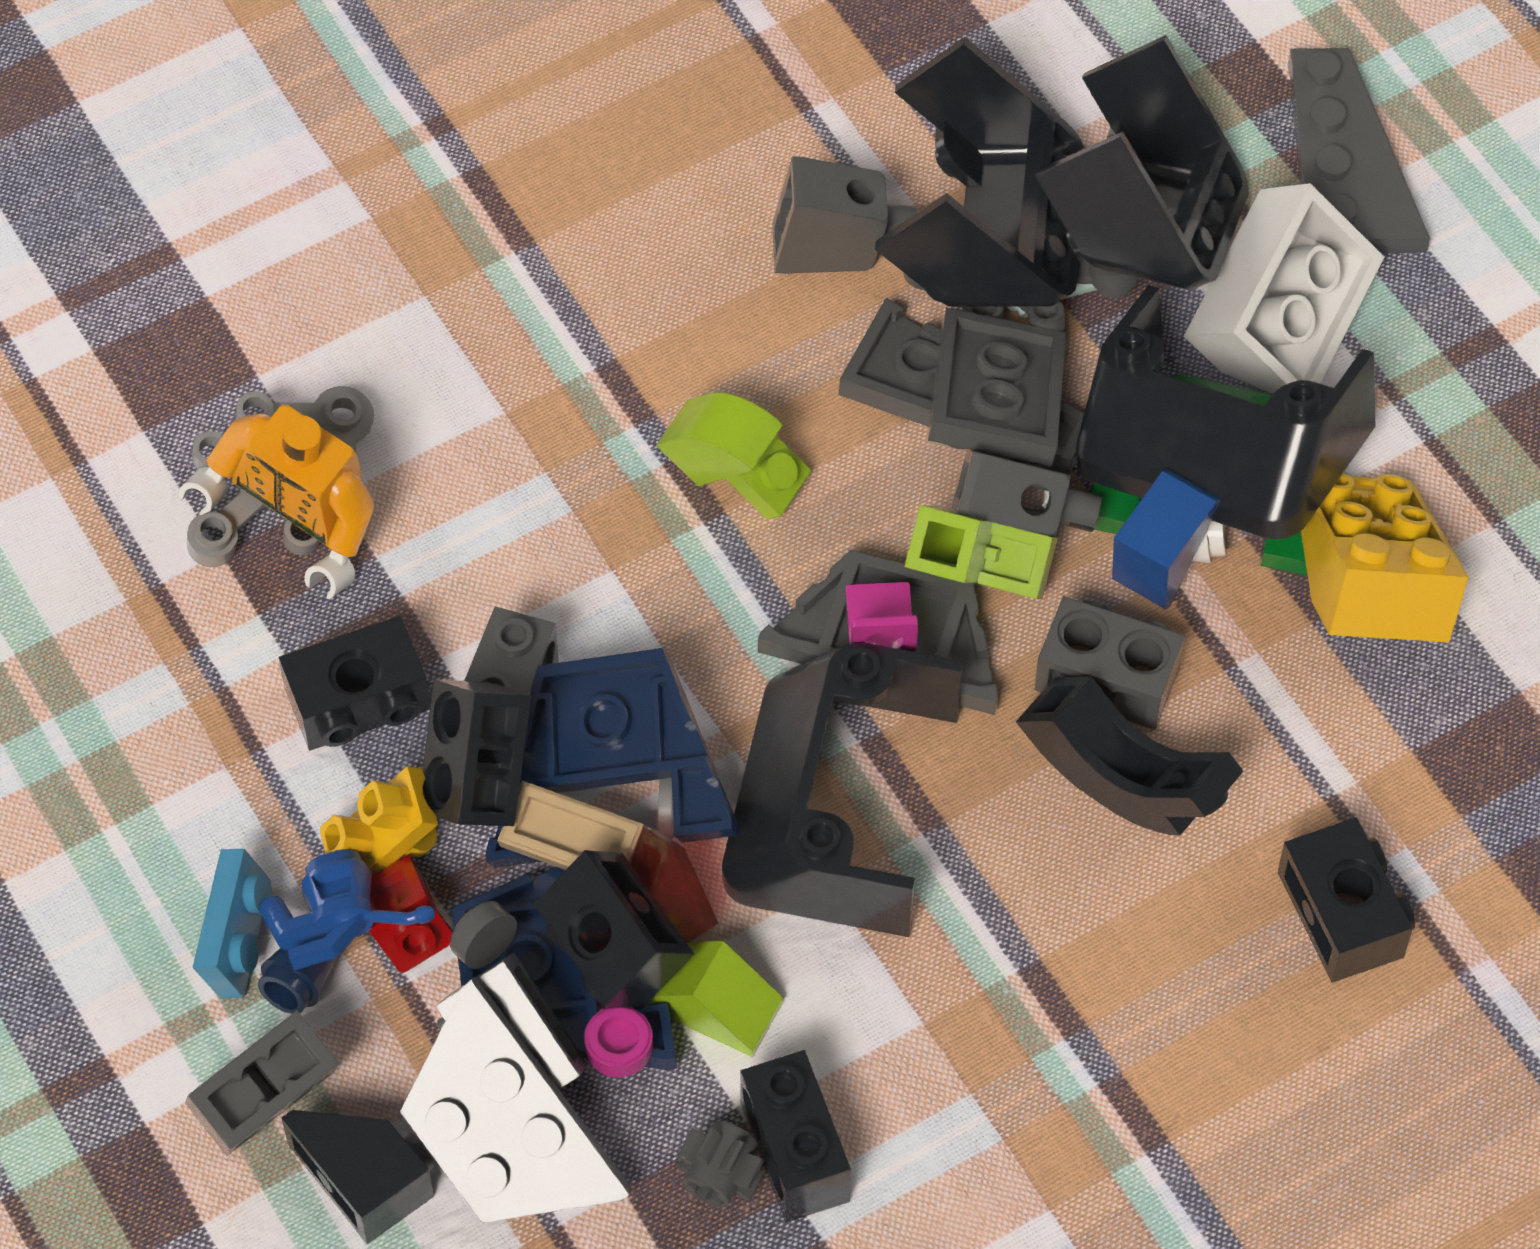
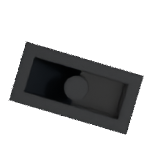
(362, 1167)

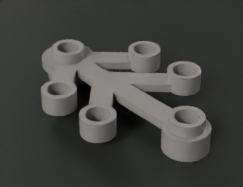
(244, 506)

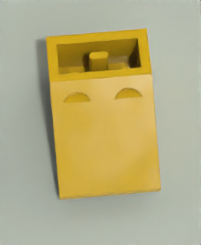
(1382, 563)

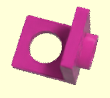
(881, 615)

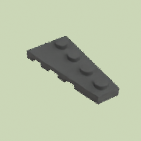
(1348, 152)
(897, 375)

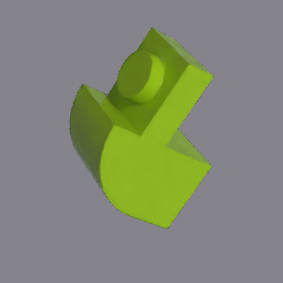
(735, 441)
(980, 552)

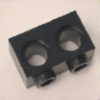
(475, 752)
(795, 1136)

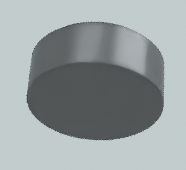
(483, 934)

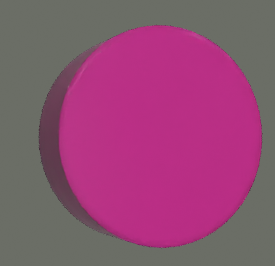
(618, 1041)

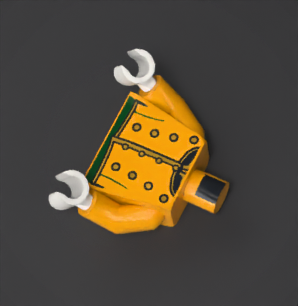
(299, 475)

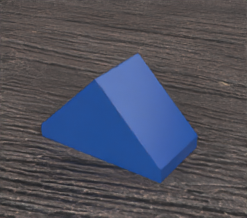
(1162, 537)

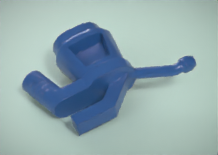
(339, 901)

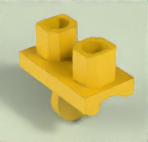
(387, 824)

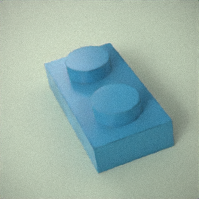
(232, 924)

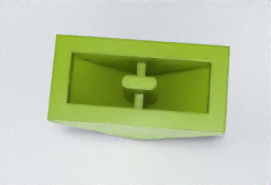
(721, 997)

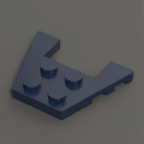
(620, 725)
(554, 969)

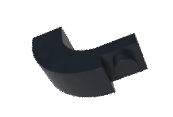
(1119, 764)

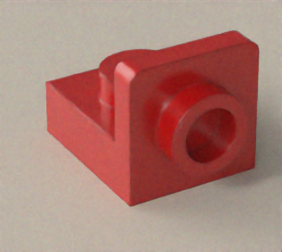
(404, 889)

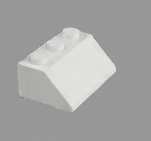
(1285, 290)

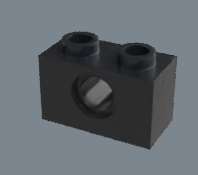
(369, 656)
(1346, 934)
(644, 944)

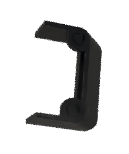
(993, 139)
(1161, 185)
(1261, 460)
(800, 856)

